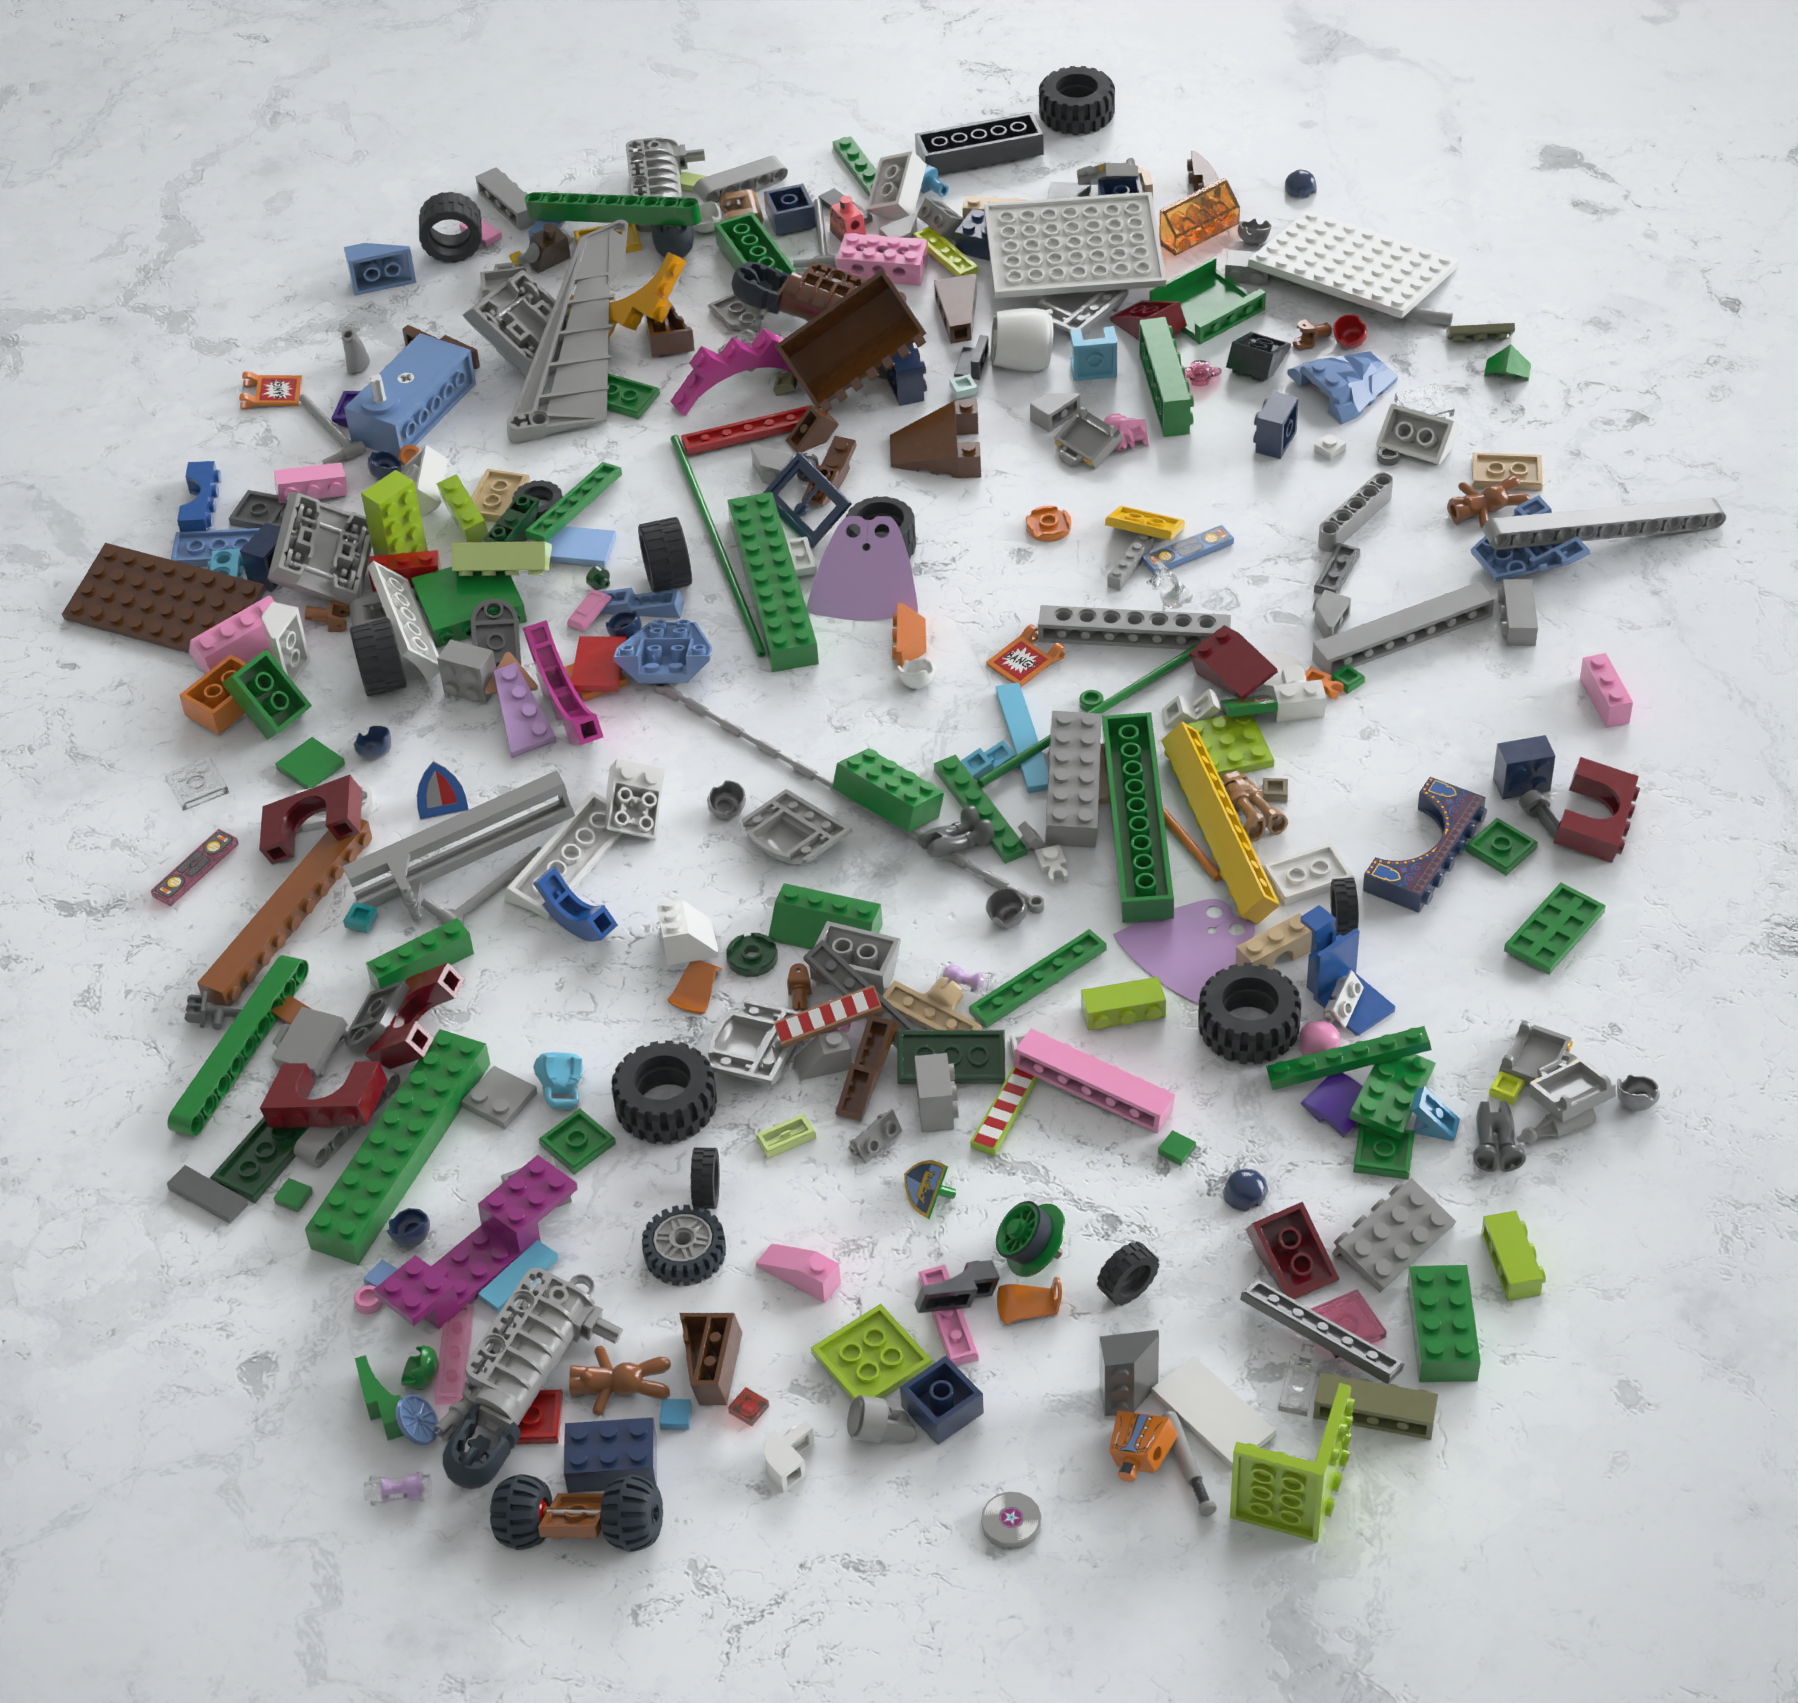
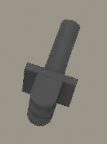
(198, 1009)

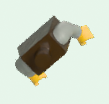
(545, 249)

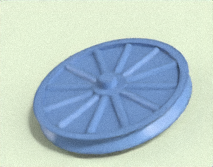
(416, 1419)

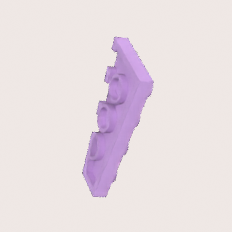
(522, 715)

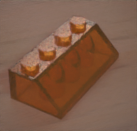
(1198, 217)

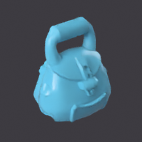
(559, 1075)

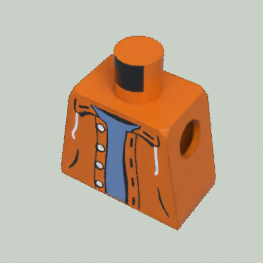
(1140, 1443)

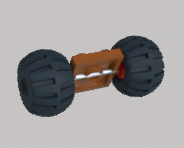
(626, 1513)

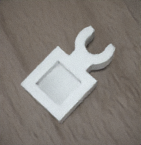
(1052, 861)

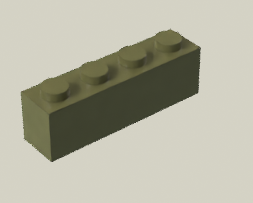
(1380, 1405)

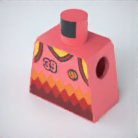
(846, 219)

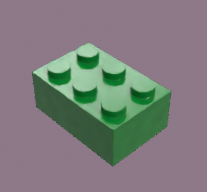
(266, 694)

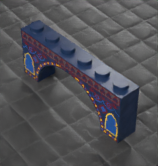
(1414, 880)

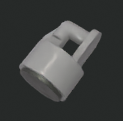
(874, 1421)

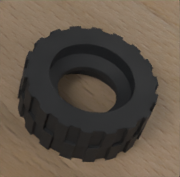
(543, 491)
(1344, 905)
(705, 1177)
(1128, 1273)

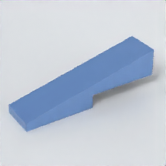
(651, 604)

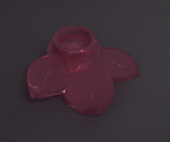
(1201, 372)

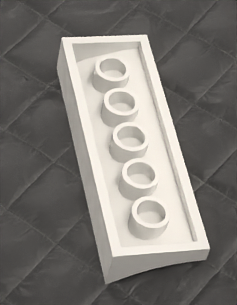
(406, 619)
(571, 851)

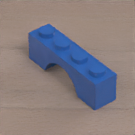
(202, 481)

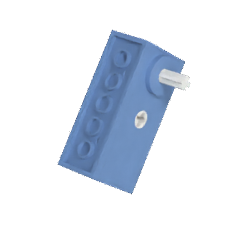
(410, 395)

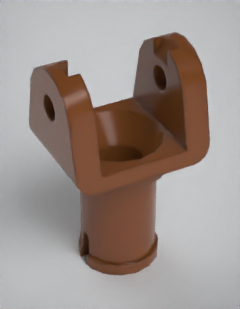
(1310, 334)
(332, 616)
(799, 986)

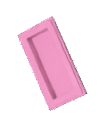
(588, 610)

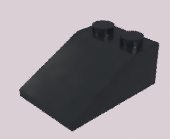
(1256, 355)

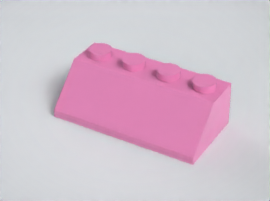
(238, 635)

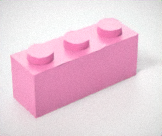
(312, 481)
(1606, 690)

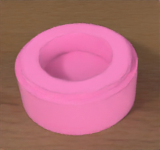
(366, 1301)

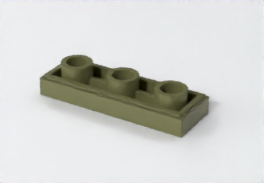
(1480, 332)

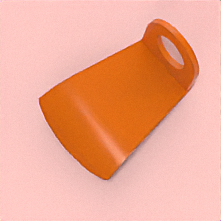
(694, 987)
(1026, 1302)

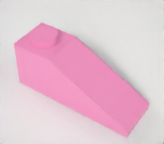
(802, 1269)

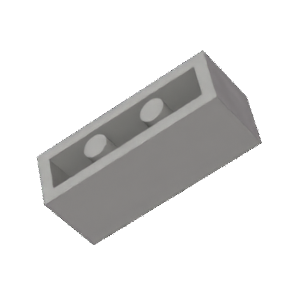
(1518, 612)

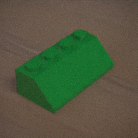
(803, 912)

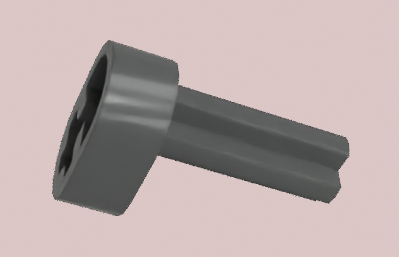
(1537, 805)

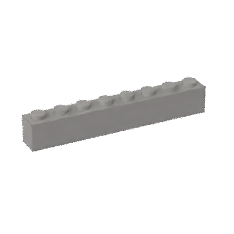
(1403, 628)

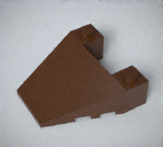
(933, 442)

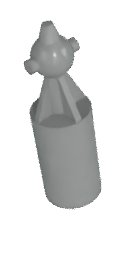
(1554, 1127)

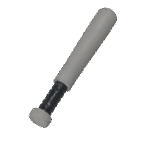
(1189, 1466)

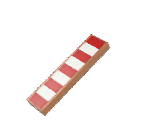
(828, 1016)

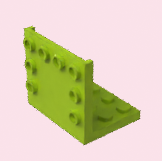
(1289, 1491)

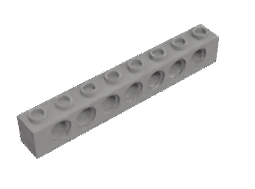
(1127, 627)

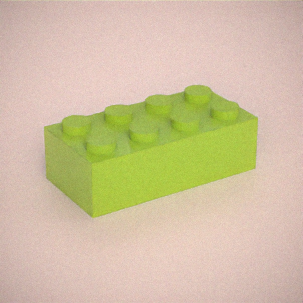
(394, 516)

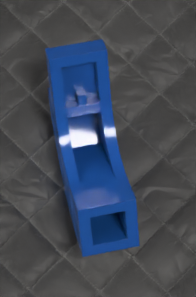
(570, 912)

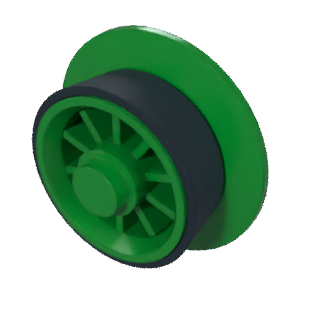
(1031, 1237)

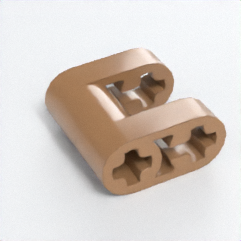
(748, 203)

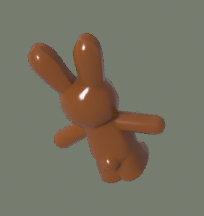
(1490, 499)
(623, 1379)

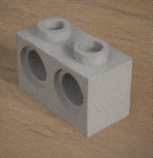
(939, 217)

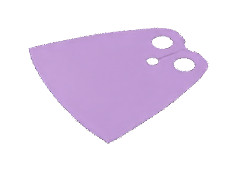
(861, 582)
(1183, 949)

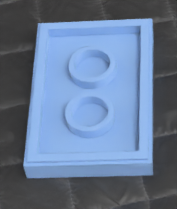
(582, 546)

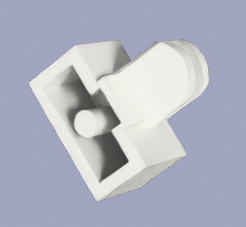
(1298, 697)

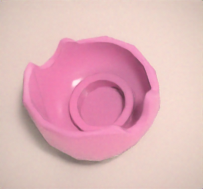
(1318, 1037)

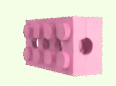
(899, 265)

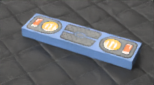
(1189, 549)

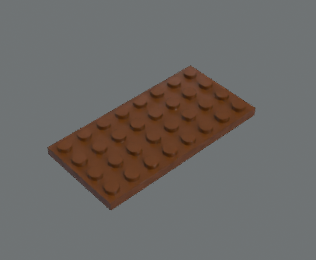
(156, 597)

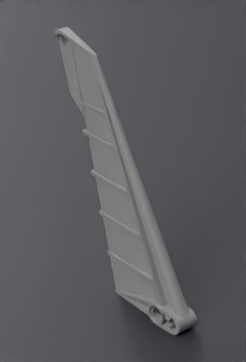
(582, 369)

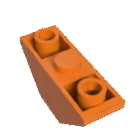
(909, 635)

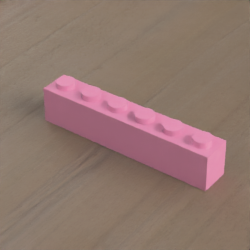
(1094, 1080)

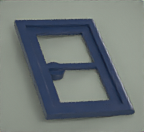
(792, 517)

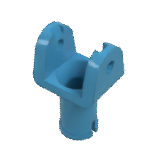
(931, 182)

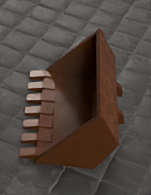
(851, 341)

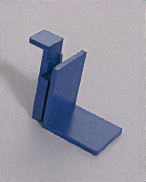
(1333, 958)

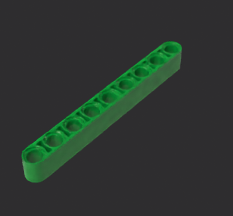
(610, 208)
(236, 1047)

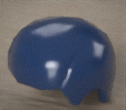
(1300, 183)
(382, 464)
(624, 624)
(374, 743)
(1245, 1189)
(409, 1227)

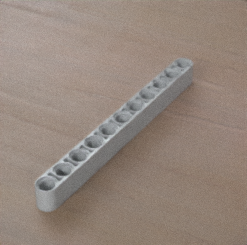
(1604, 523)

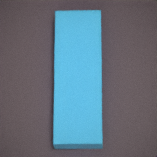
(502, 1287)

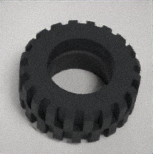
(1076, 100)
(1254, 988)
(671, 1117)

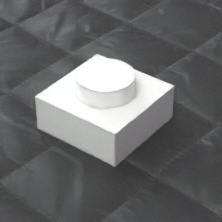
(1329, 446)

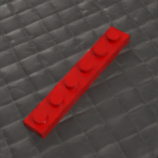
(742, 431)

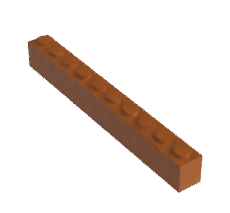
(281, 916)

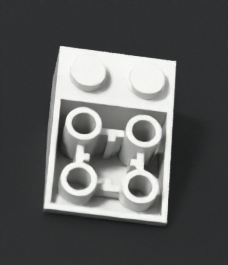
(633, 798)

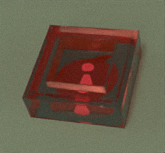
(748, 1406)

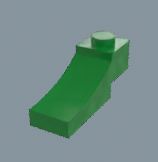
(378, 1400)

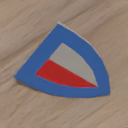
(439, 792)

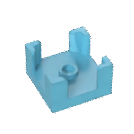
(1094, 357)

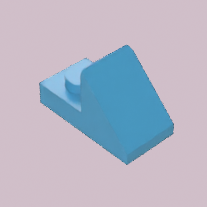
(1433, 1116)

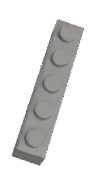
(1129, 562)

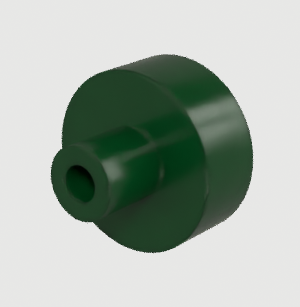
(598, 578)

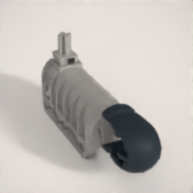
(659, 175)
(519, 1371)

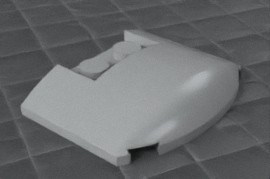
(1081, 309)
(793, 829)
(749, 1045)

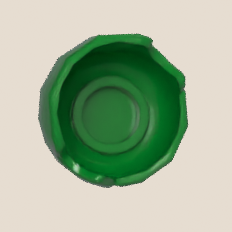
(420, 1369)

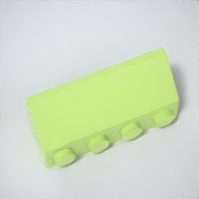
(500, 556)

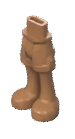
(1244, 796)

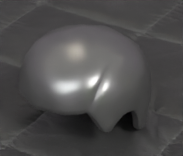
(1253, 232)
(726, 800)
(1006, 908)
(1638, 1092)

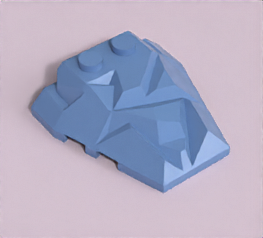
(1347, 380)
(1527, 560)

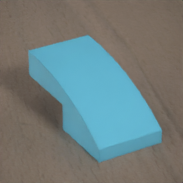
(981, 763)

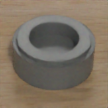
(1388, 457)

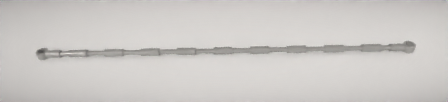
(664, 688)

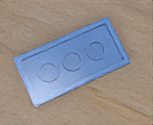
(197, 546)

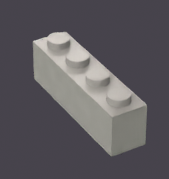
(504, 197)

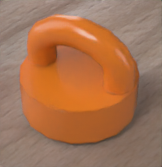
(407, 453)

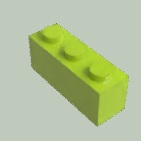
(462, 509)
(1123, 1003)
(1512, 1255)

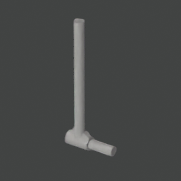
(823, 256)
(349, 449)
(445, 915)

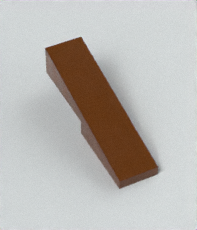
(866, 1068)

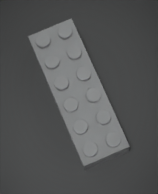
(1073, 779)

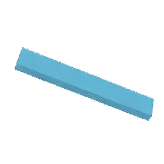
(1022, 735)

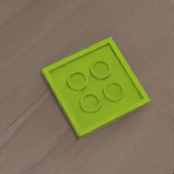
(1234, 744)
(871, 1355)

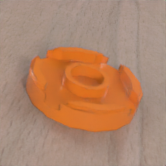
(1048, 523)

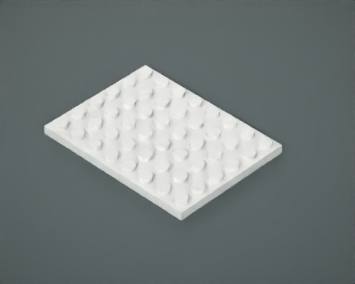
(1074, 245)
(1354, 263)

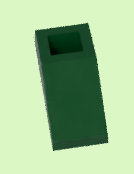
(515, 520)

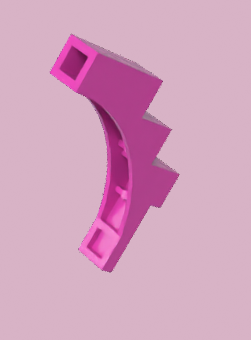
(736, 357)
(579, 722)

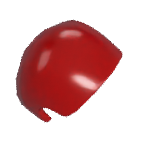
(1350, 331)

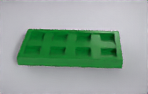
(1554, 928)
(1390, 1092)

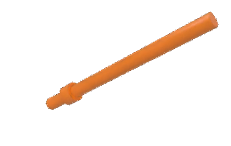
(1191, 846)

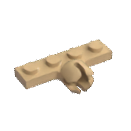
(933, 1009)

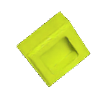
(1506, 1088)

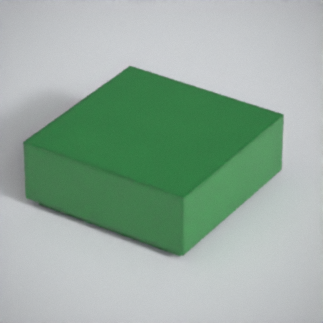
(1349, 678)
(1176, 1148)
(293, 1195)

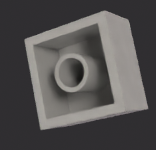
(466, 670)
(936, 1092)

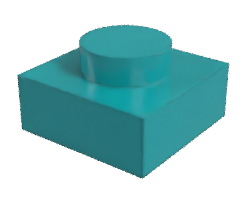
(360, 917)

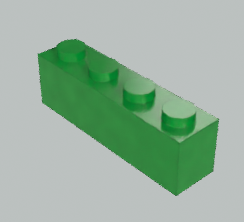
(441, 945)

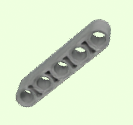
(744, 177)
(1355, 511)
(321, 1143)

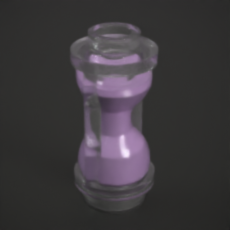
(978, 982)
(411, 1487)

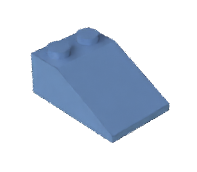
(379, 267)

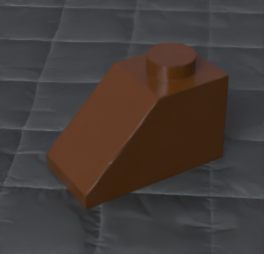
(812, 430)

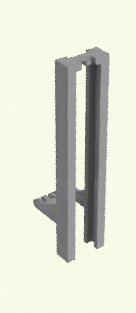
(409, 880)

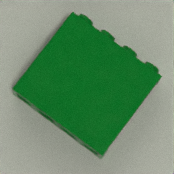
(1209, 301)
(452, 598)

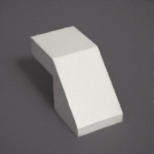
(1183, 710)

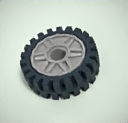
(683, 1245)

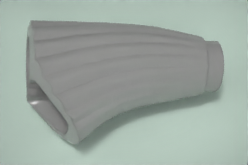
(355, 352)

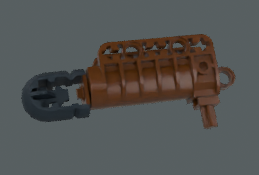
(795, 293)

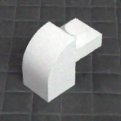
(783, 1454)

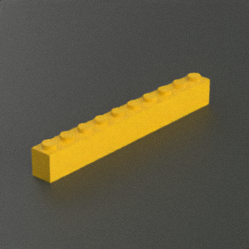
(1220, 824)

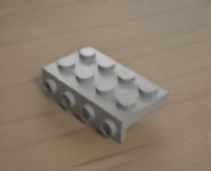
(1394, 1234)

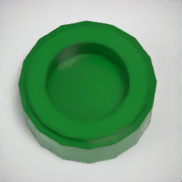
(1090, 699)

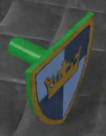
(924, 1185)

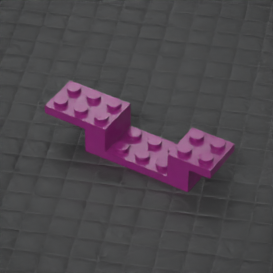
(507, 1229)

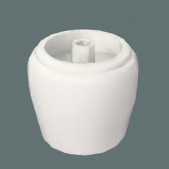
(1022, 339)

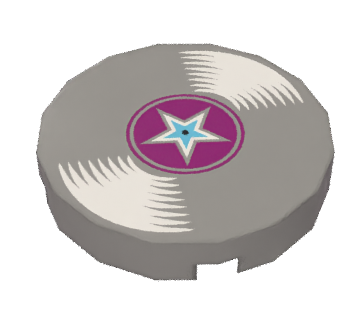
(1011, 1520)

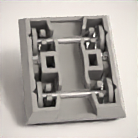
(512, 322)
(319, 551)

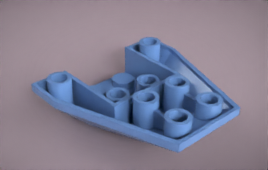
(664, 652)

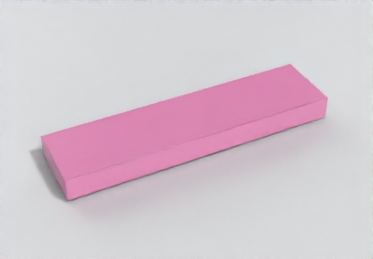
(950, 1323)

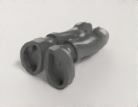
(957, 835)
(1502, 1123)

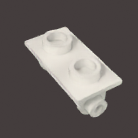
(1346, 997)

